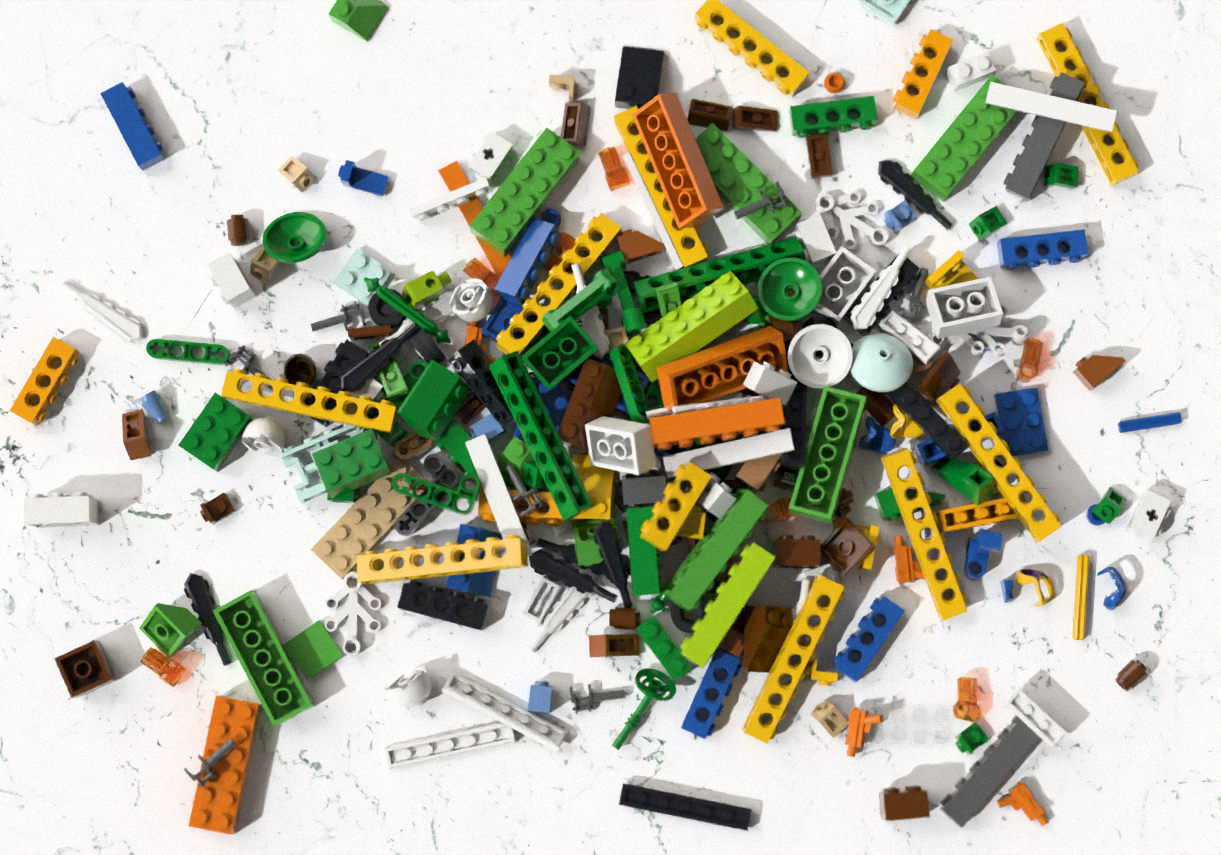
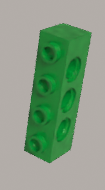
(863, 106)

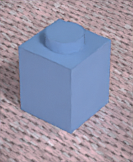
(487, 426)
(540, 697)

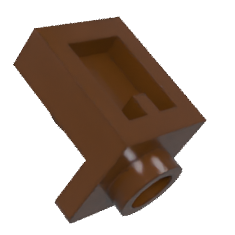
(217, 509)

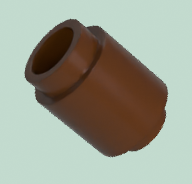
(238, 230)
(624, 618)
(1131, 675)

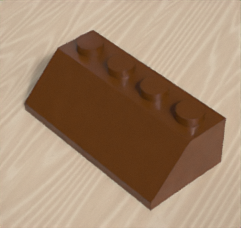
(593, 397)

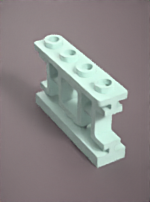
(309, 443)

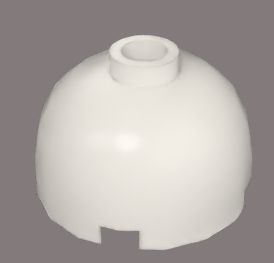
(472, 300)
(265, 435)
(411, 689)

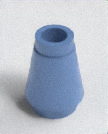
(154, 406)

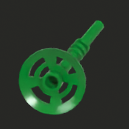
(651, 692)

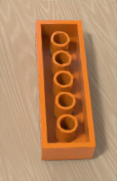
(677, 160)
(719, 368)
(716, 423)
(220, 802)

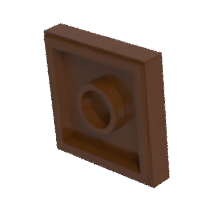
(846, 547)

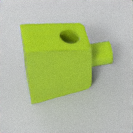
(418, 292)

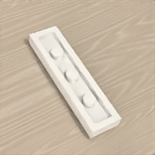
(457, 196)

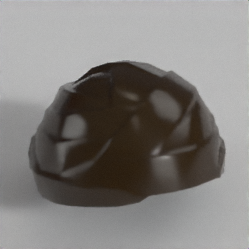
(300, 369)

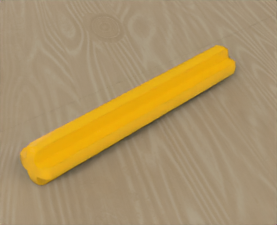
(1081, 596)

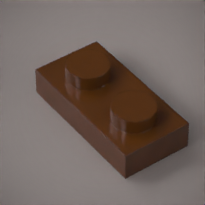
(819, 156)

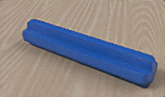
(1149, 422)

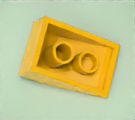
(600, 487)

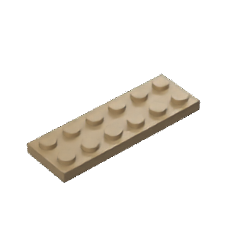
(365, 521)

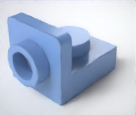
(899, 216)

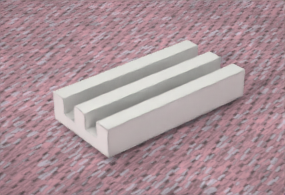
(533, 616)

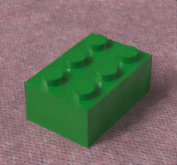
(215, 432)
(351, 463)

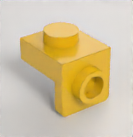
(824, 678)

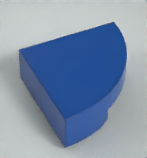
(1007, 586)

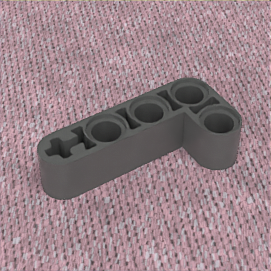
(439, 474)

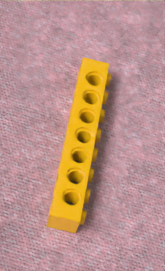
(1062, 36)
(597, 226)
(698, 254)
(233, 390)
(1011, 493)
(515, 557)
(957, 602)
(767, 730)

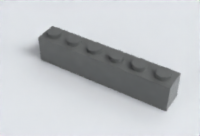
(1041, 142)
(989, 772)

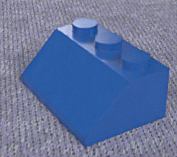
(474, 583)

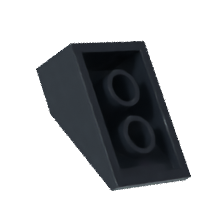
(638, 76)

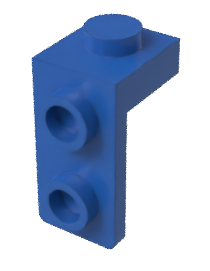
(362, 179)

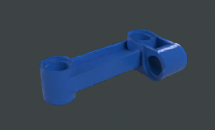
(979, 550)

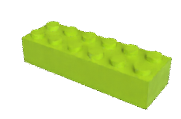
(692, 324)
(728, 604)

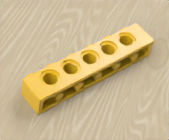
(748, 35)

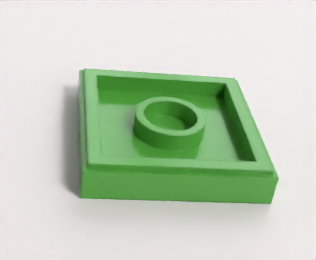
(313, 650)

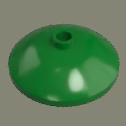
(294, 237)
(783, 277)

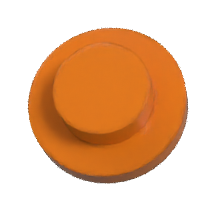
(834, 83)

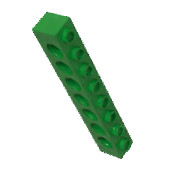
(691, 280)
(541, 435)

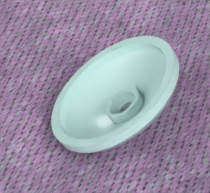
(879, 372)

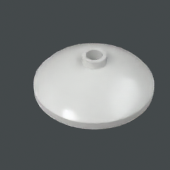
(824, 370)

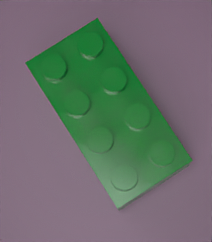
(642, 554)

